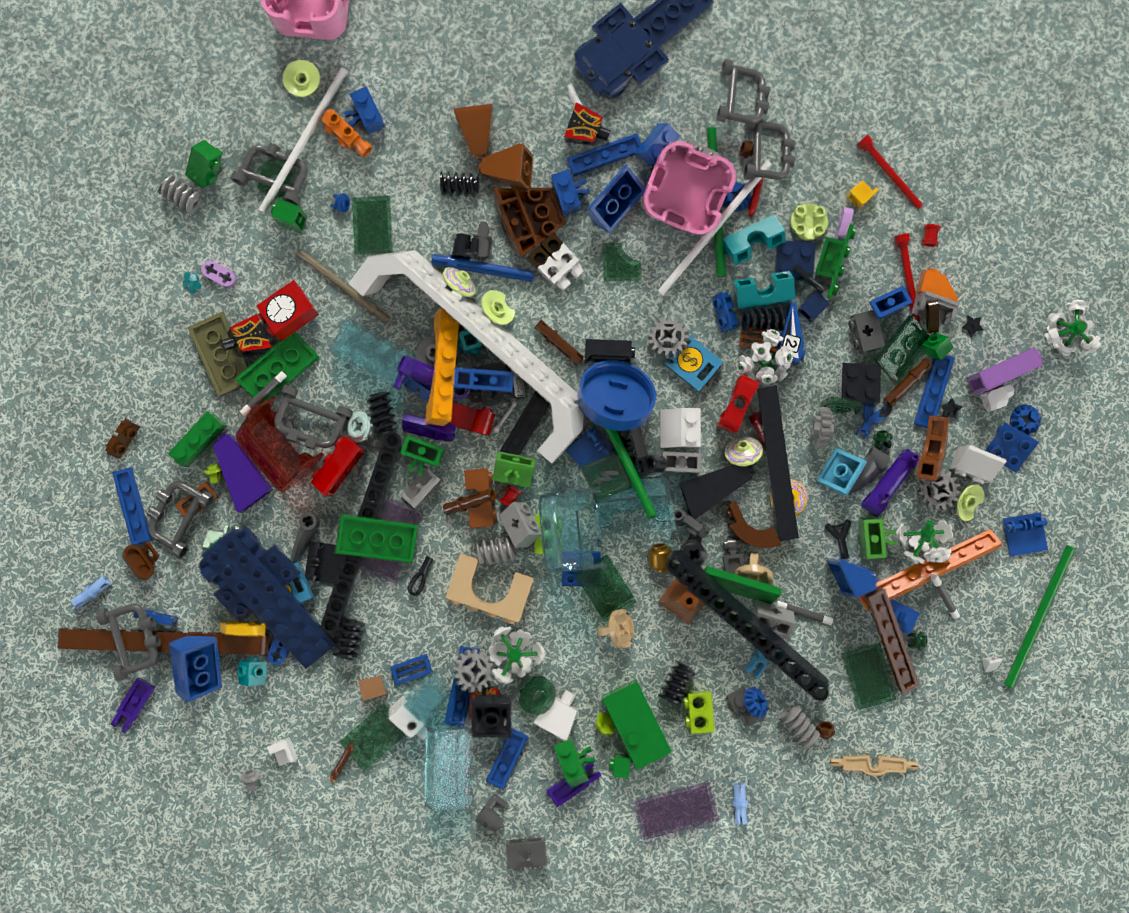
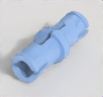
(90, 592)
(740, 803)

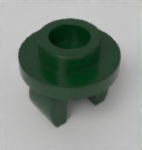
(881, 437)
(921, 640)

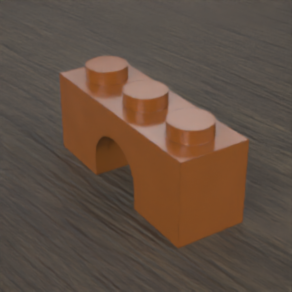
(484, 514)

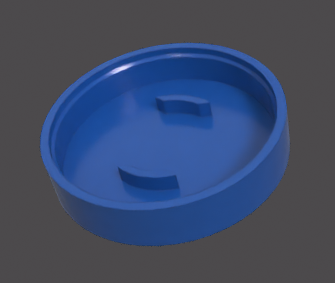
(616, 395)

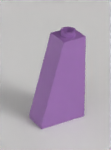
(1005, 371)

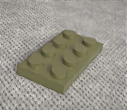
(220, 364)

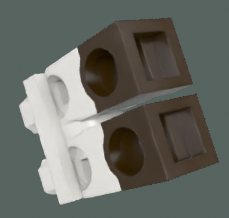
(556, 265)

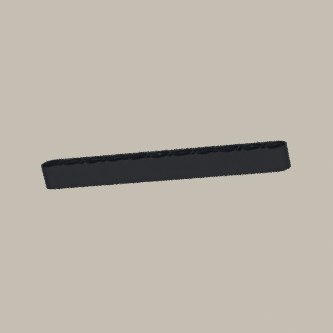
(349, 579)
(745, 617)

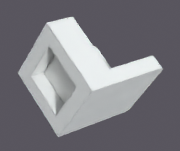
(283, 751)

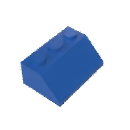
(616, 199)
(851, 578)
(195, 666)

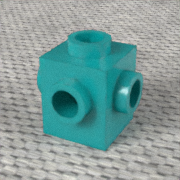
(463, 343)
(252, 671)

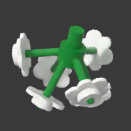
(921, 540)
(516, 659)

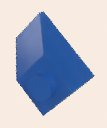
(891, 303)

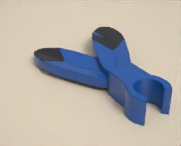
(872, 418)

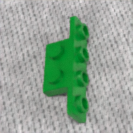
(832, 258)

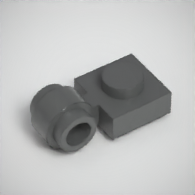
(693, 526)
(733, 560)
(737, 701)

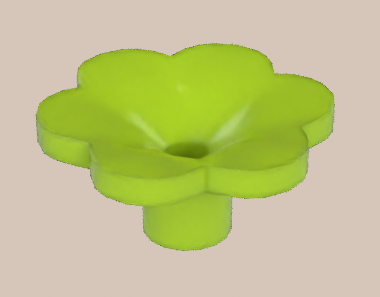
(605, 723)

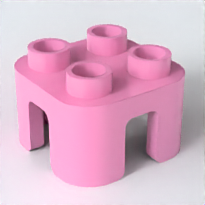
(308, 17)
(688, 188)

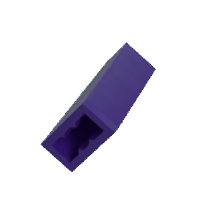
(240, 473)

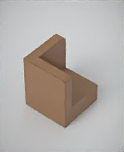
(372, 687)

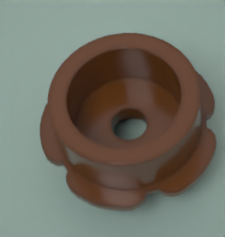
(746, 149)
(825, 729)

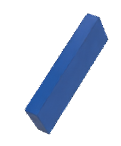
(507, 759)

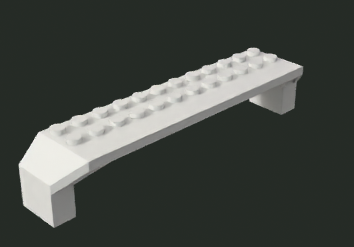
(566, 412)

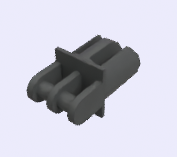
(484, 241)

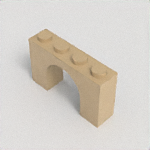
(462, 592)

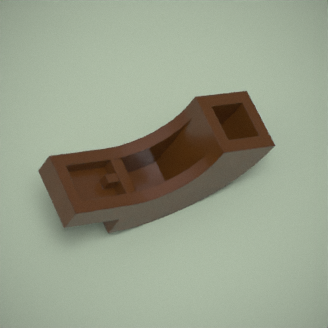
(757, 538)

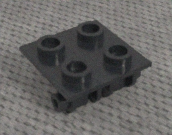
(322, 562)

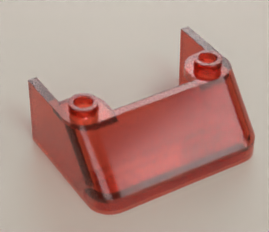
(271, 451)

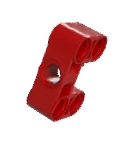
(732, 416)

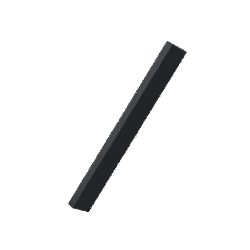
(777, 463)

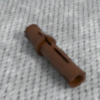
(555, 339)
(912, 378)
(461, 504)

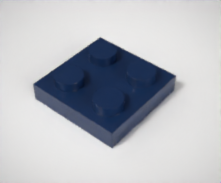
(793, 253)

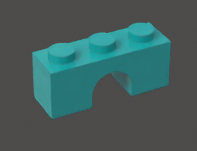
(767, 231)
(780, 290)

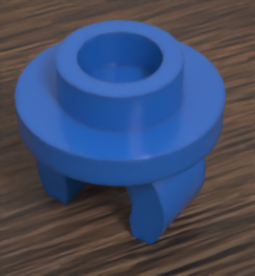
(342, 202)

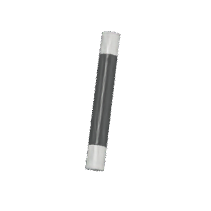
(263, 393)
(945, 596)
(806, 613)

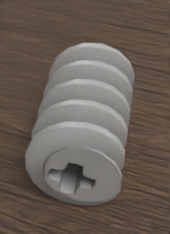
(180, 195)
(496, 551)
(800, 725)

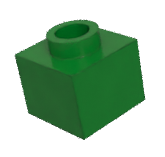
(937, 346)
(620, 765)

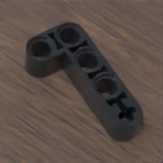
(638, 454)

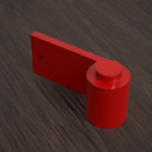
(472, 419)

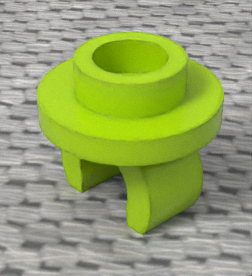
(214, 473)

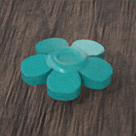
(191, 282)

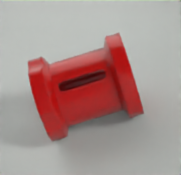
(931, 235)
(511, 495)

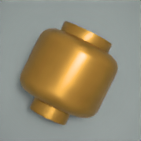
(658, 557)

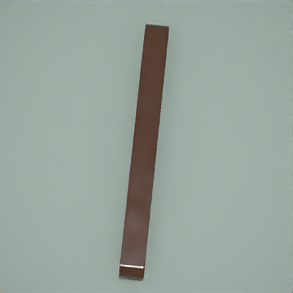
(134, 640)

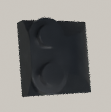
(491, 716)

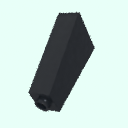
(711, 488)

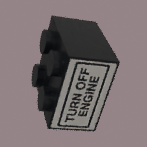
(859, 383)
(492, 397)

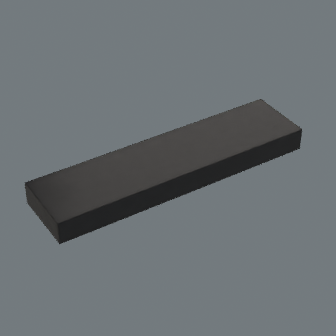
(526, 424)

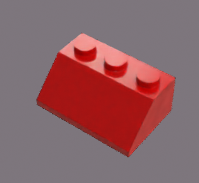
(337, 466)

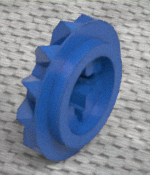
(728, 199)
(1018, 423)
(756, 709)

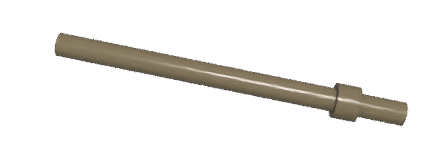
(372, 308)

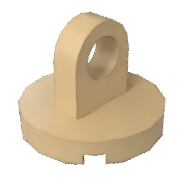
(755, 571)
(620, 629)

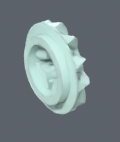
(354, 425)

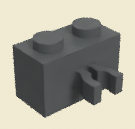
(526, 853)

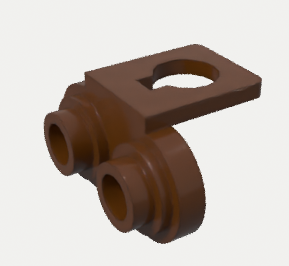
(140, 561)

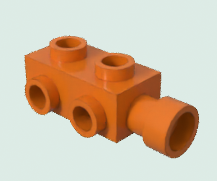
(346, 134)

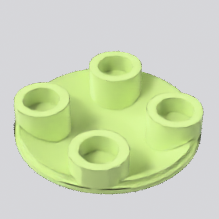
(809, 221)

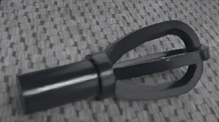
(422, 571)

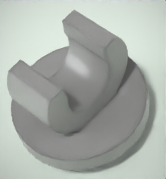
(250, 778)

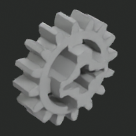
(667, 345)
(822, 427)
(948, 494)
(474, 663)

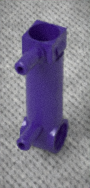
(420, 372)
(878, 498)

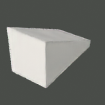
(991, 663)

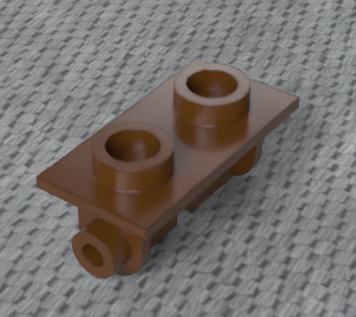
(118, 444)

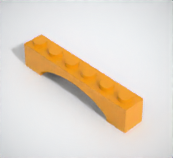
(441, 395)

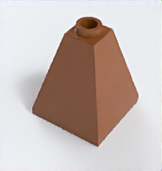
(476, 127)
(509, 166)
(675, 601)

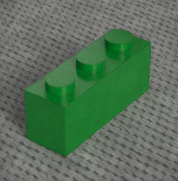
(197, 439)

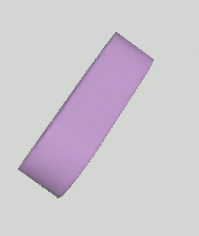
(844, 222)
(217, 277)

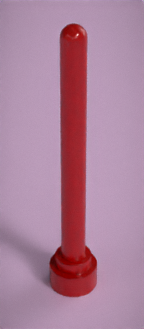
(867, 145)
(903, 242)

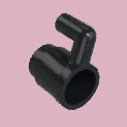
(464, 246)

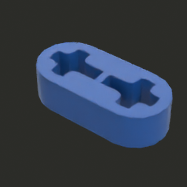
(274, 648)

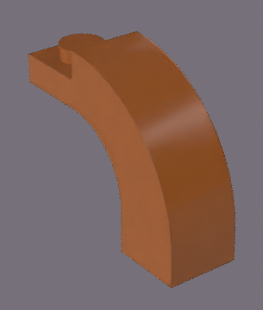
(935, 448)

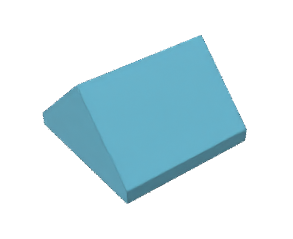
(841, 471)

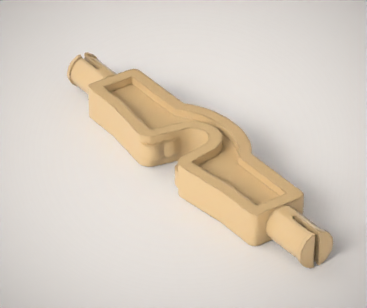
(884, 764)

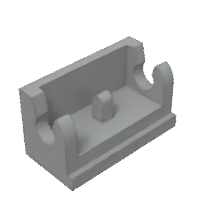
(947, 306)
(421, 487)

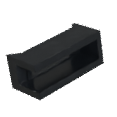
(604, 350)

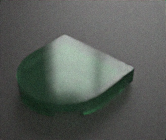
(842, 405)

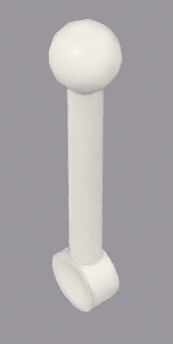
(495, 429)

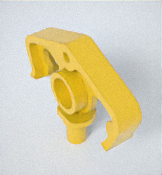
(242, 629)

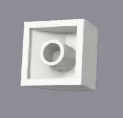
(680, 428)
(976, 464)

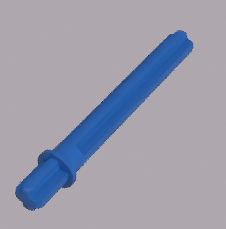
(483, 268)

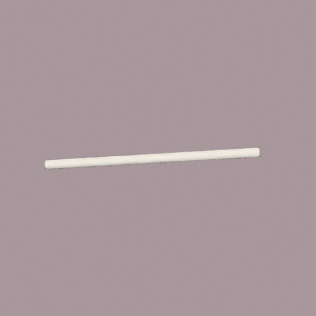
(302, 141)
(705, 239)

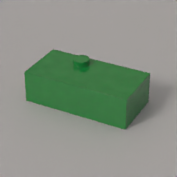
(636, 724)

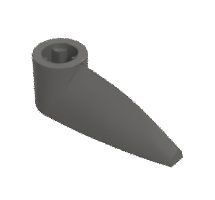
(875, 463)
(304, 535)

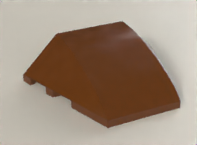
(527, 216)

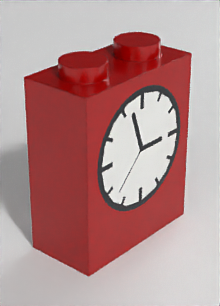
(286, 310)

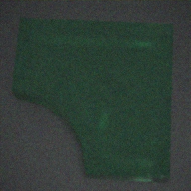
(618, 266)

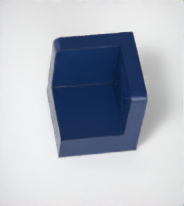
(813, 306)

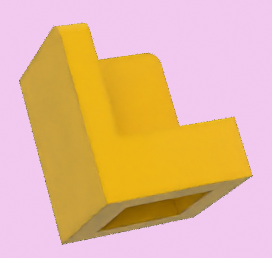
(861, 194)

